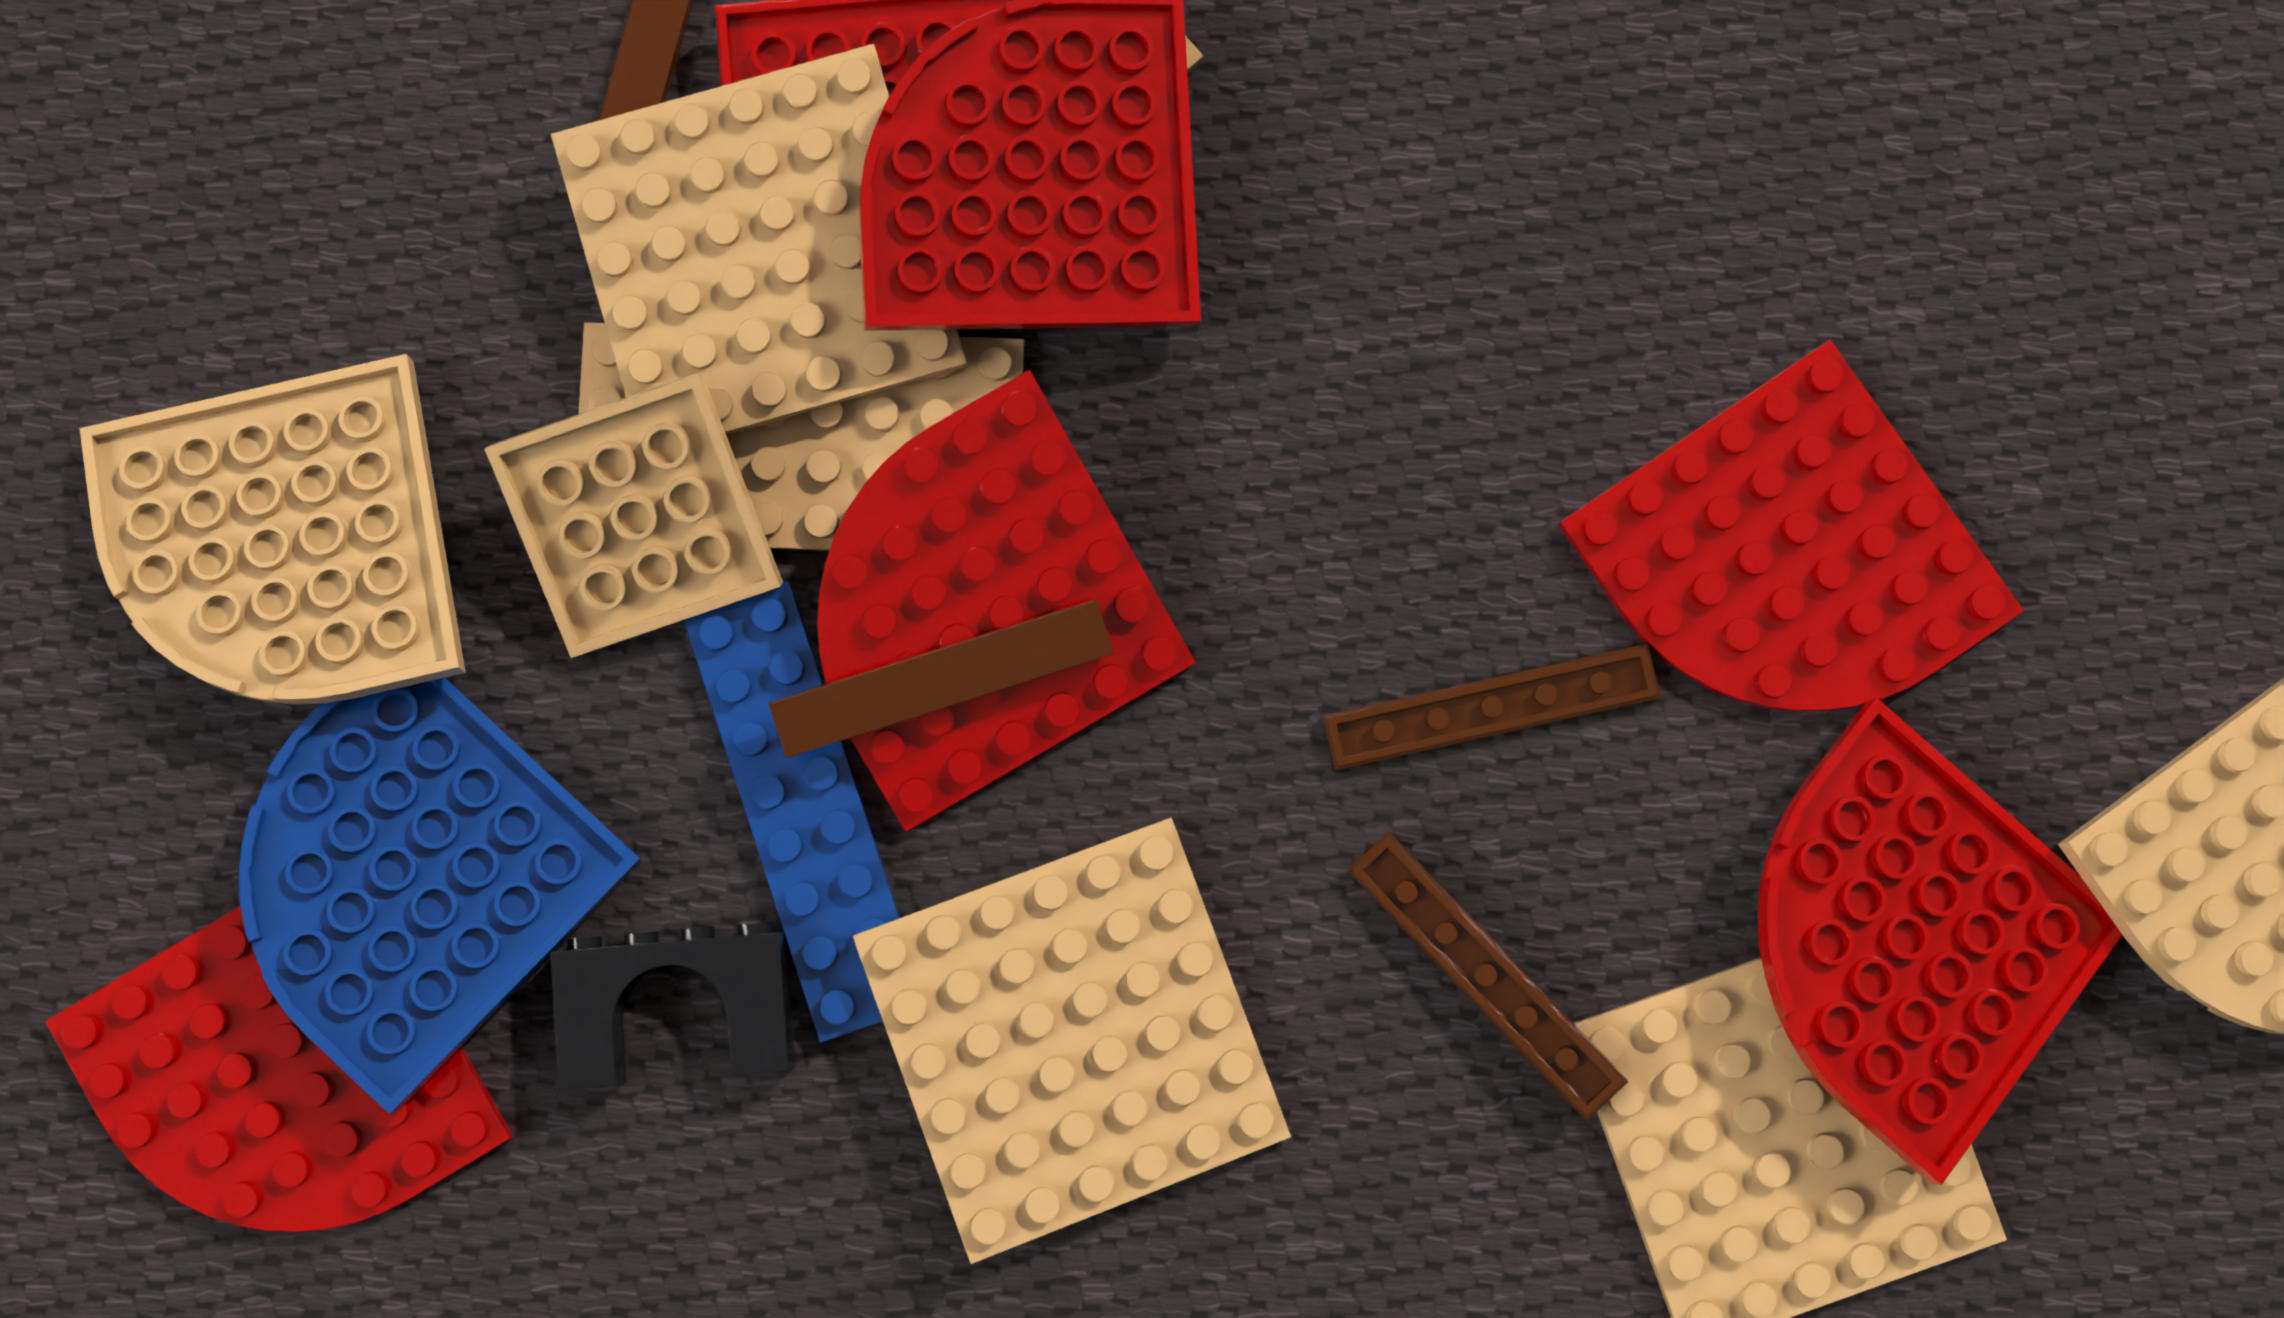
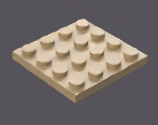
(635, 515)

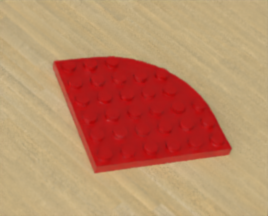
(1036, 175)
(967, 536)
(1793, 551)
(1918, 940)
(246, 1112)

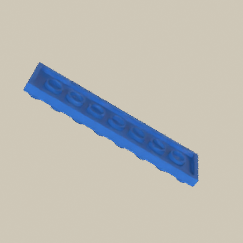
(798, 807)

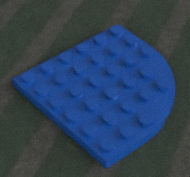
(411, 879)

